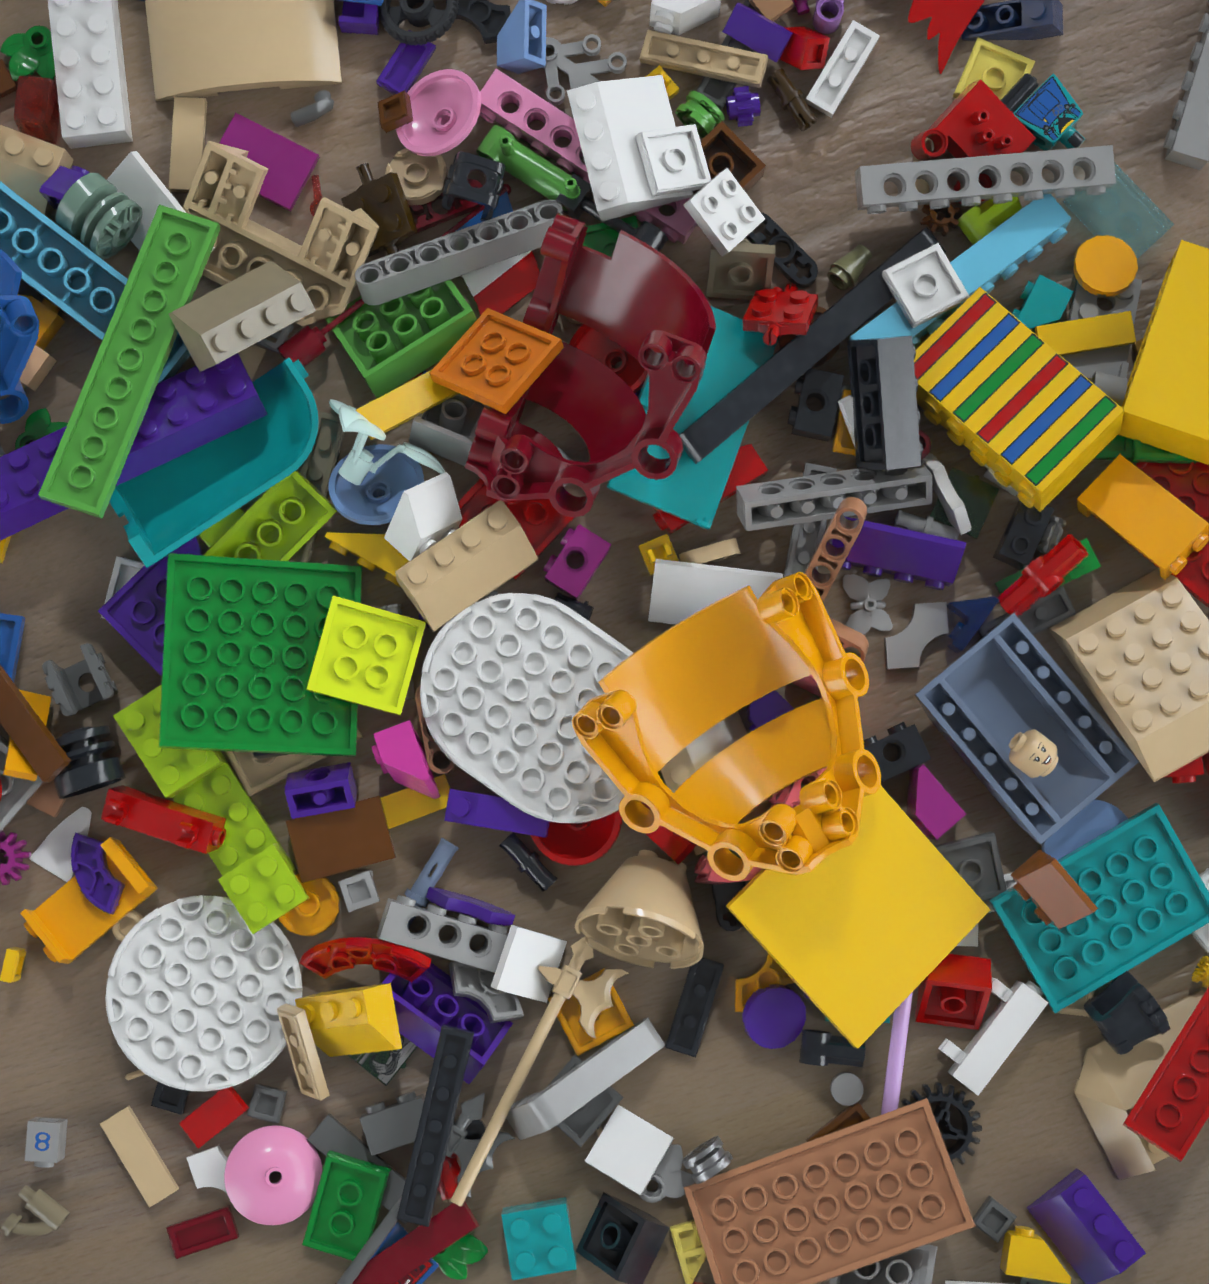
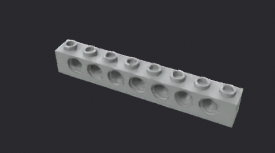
(1095, 161)

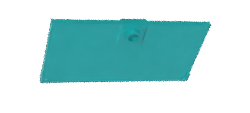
(697, 488)

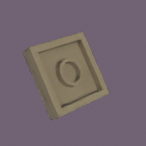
(740, 271)

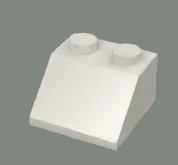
(682, 15)
(424, 516)

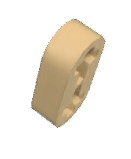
(712, 553)

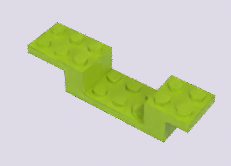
(251, 859)

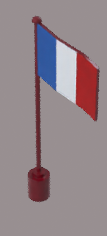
(491, 287)

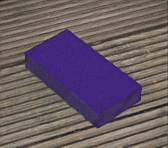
(757, 32)
(405, 67)

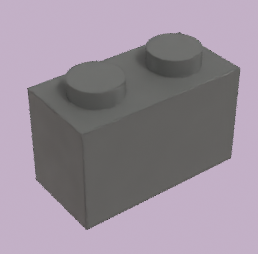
(392, 1124)

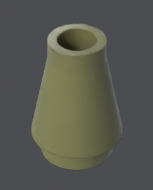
(849, 267)

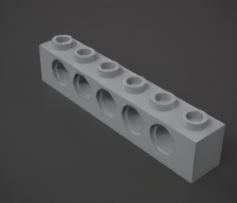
(819, 495)

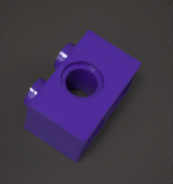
(321, 790)

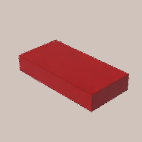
(213, 1116)

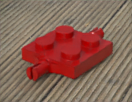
(780, 312)

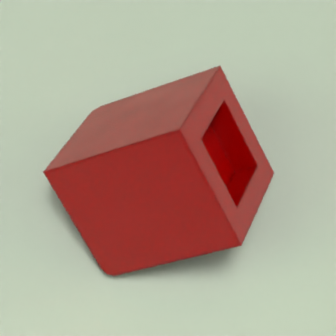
(806, 48)

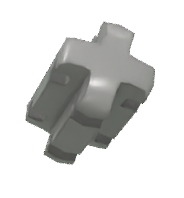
(1051, 534)

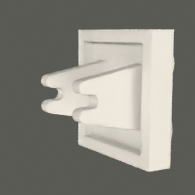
(724, 212)

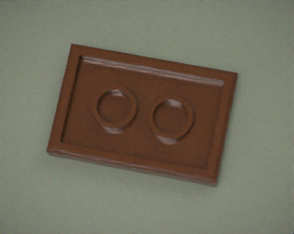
(341, 840)

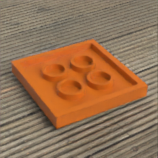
(496, 360)

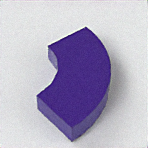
(93, 875)
(470, 906)

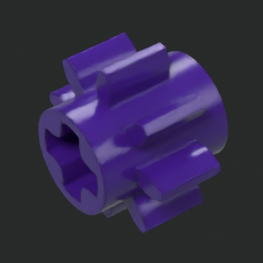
(743, 106)

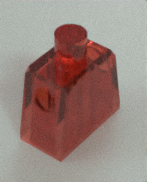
(37, 105)

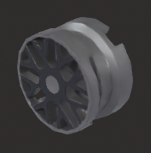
(707, 1160)

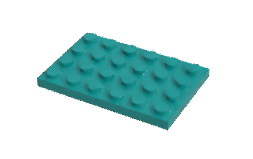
(1144, 901)

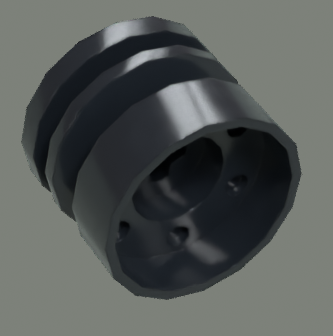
(87, 766)

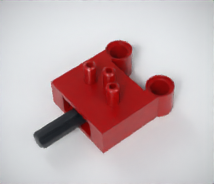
(979, 125)

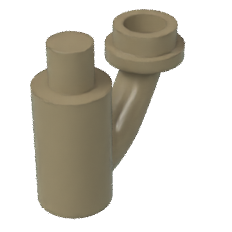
(41, 1206)

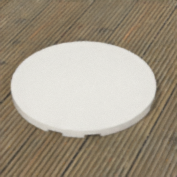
(201, 994)

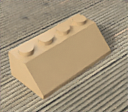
(466, 565)

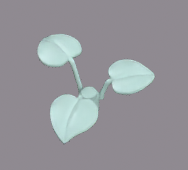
(359, 459)

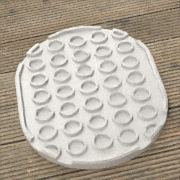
(505, 698)

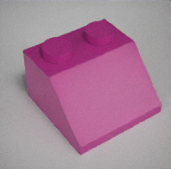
(404, 757)

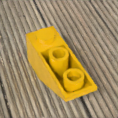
(371, 550)

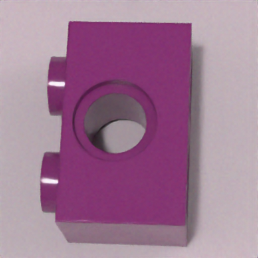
(575, 580)

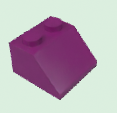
(930, 804)

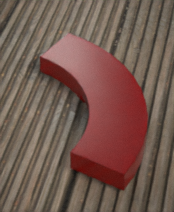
(345, 953)

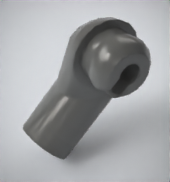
(313, 111)

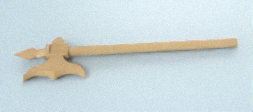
(593, 998)

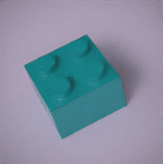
(539, 1238)

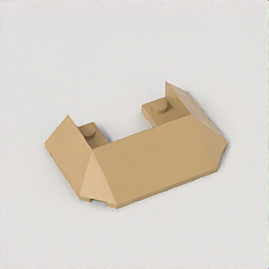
(324, 264)
(1113, 1085)

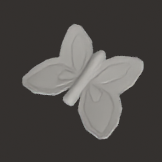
(869, 603)

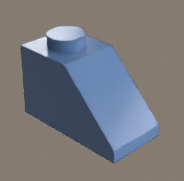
(523, 38)

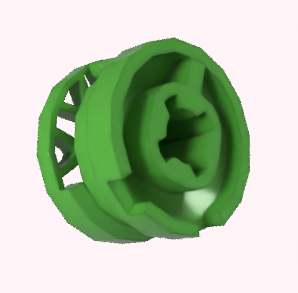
(699, 111)

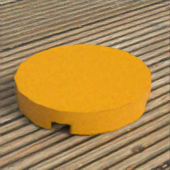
(1105, 265)
(315, 913)

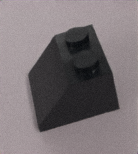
(622, 1240)

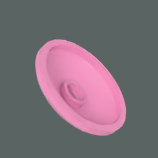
(443, 112)
(249, 1170)

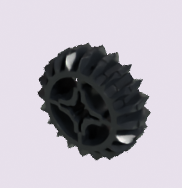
(942, 1112)

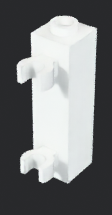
(997, 1035)

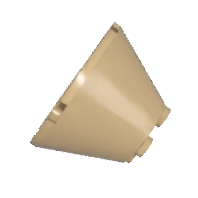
(644, 915)

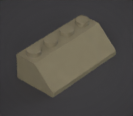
(240, 314)

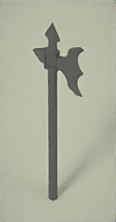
(458, 1144)

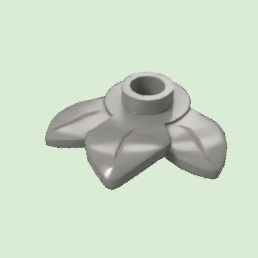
(669, 1177)

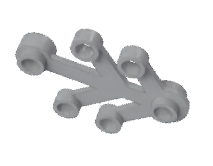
(580, 73)

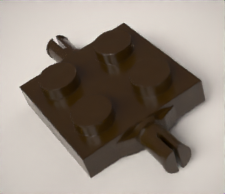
(386, 205)

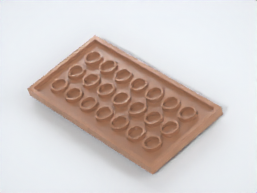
(832, 1203)

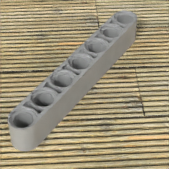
(456, 253)

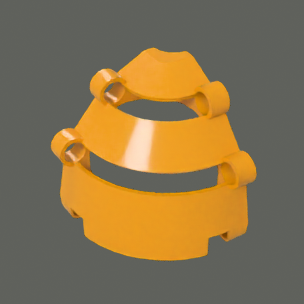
(701, 676)

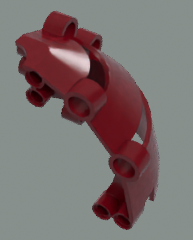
(646, 309)

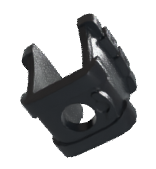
(458, 185)
(1126, 1013)

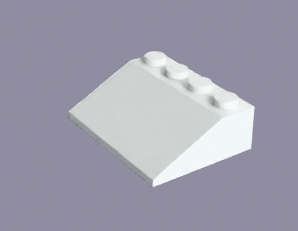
(606, 122)

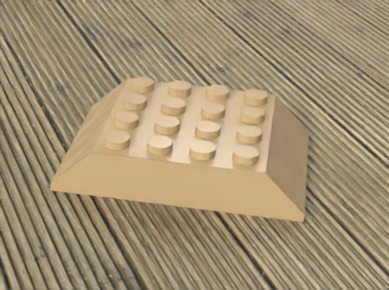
(1147, 668)

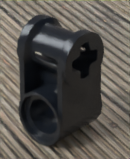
(723, 895)

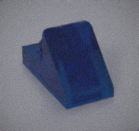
(974, 614)

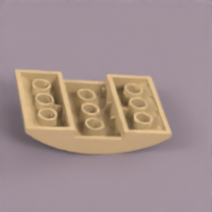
(241, 45)

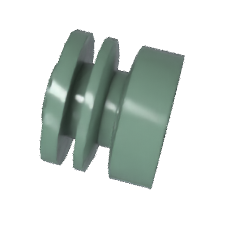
(98, 215)

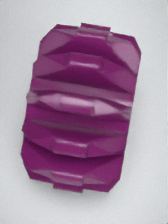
(15, 858)

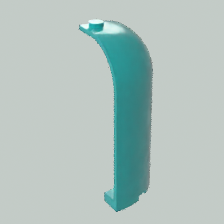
(216, 479)

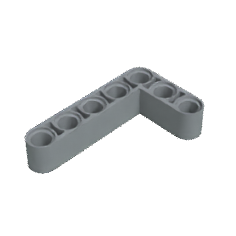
(584, 1082)

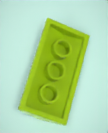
(276, 522)

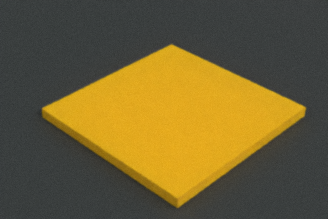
(863, 919)

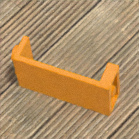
(1145, 515)
(71, 923)

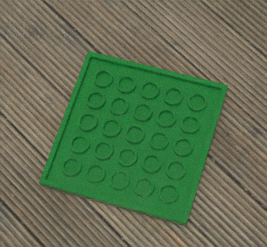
(243, 656)

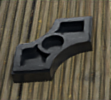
(484, 16)

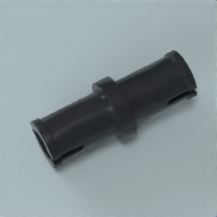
(528, 862)

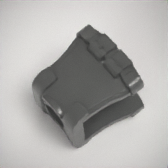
(67, 682)

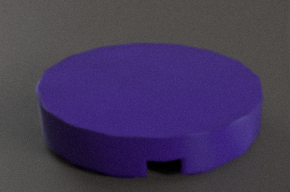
(774, 1016)

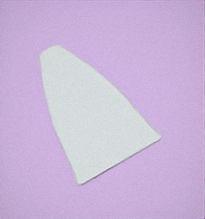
(55, 850)

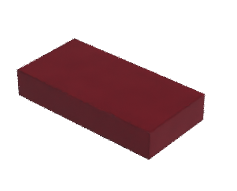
(202, 1232)

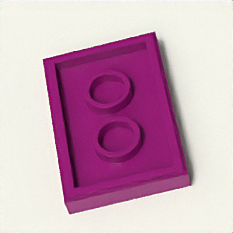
(286, 161)

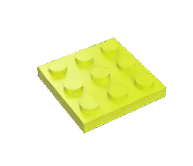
(366, 655)

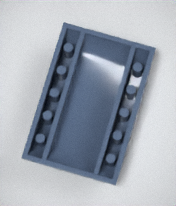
(1015, 687)

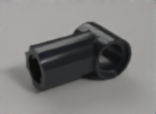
(823, 1048)

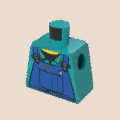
(1051, 116)

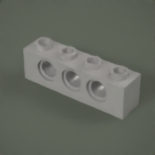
(395, 930)

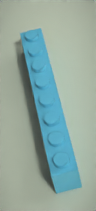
(984, 264)

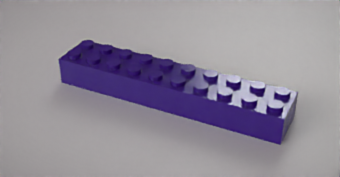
(179, 418)

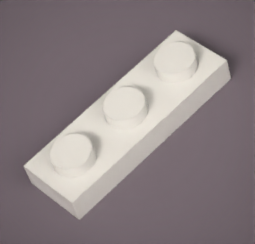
(842, 69)

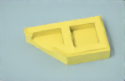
(688, 1248)

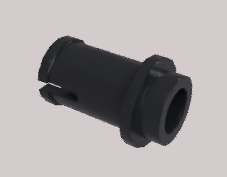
(581, 608)

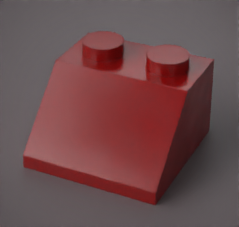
(955, 992)

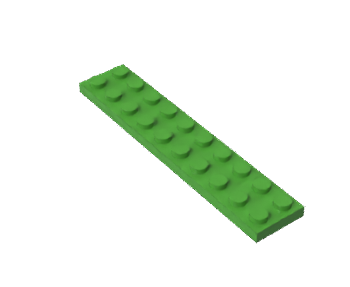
(129, 362)

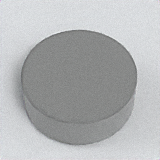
(846, 1088)

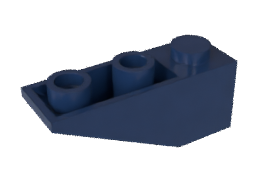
(1016, 21)

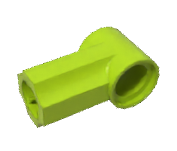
(985, 218)

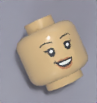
(1033, 753)

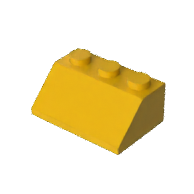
(353, 1020)

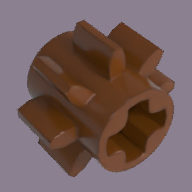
(940, 226)

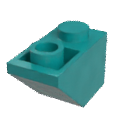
(1042, 302)

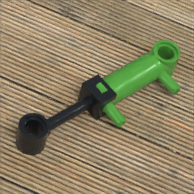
(555, 184)

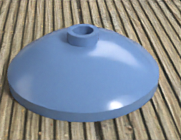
(390, 480)

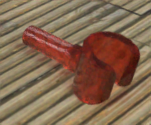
(317, 193)

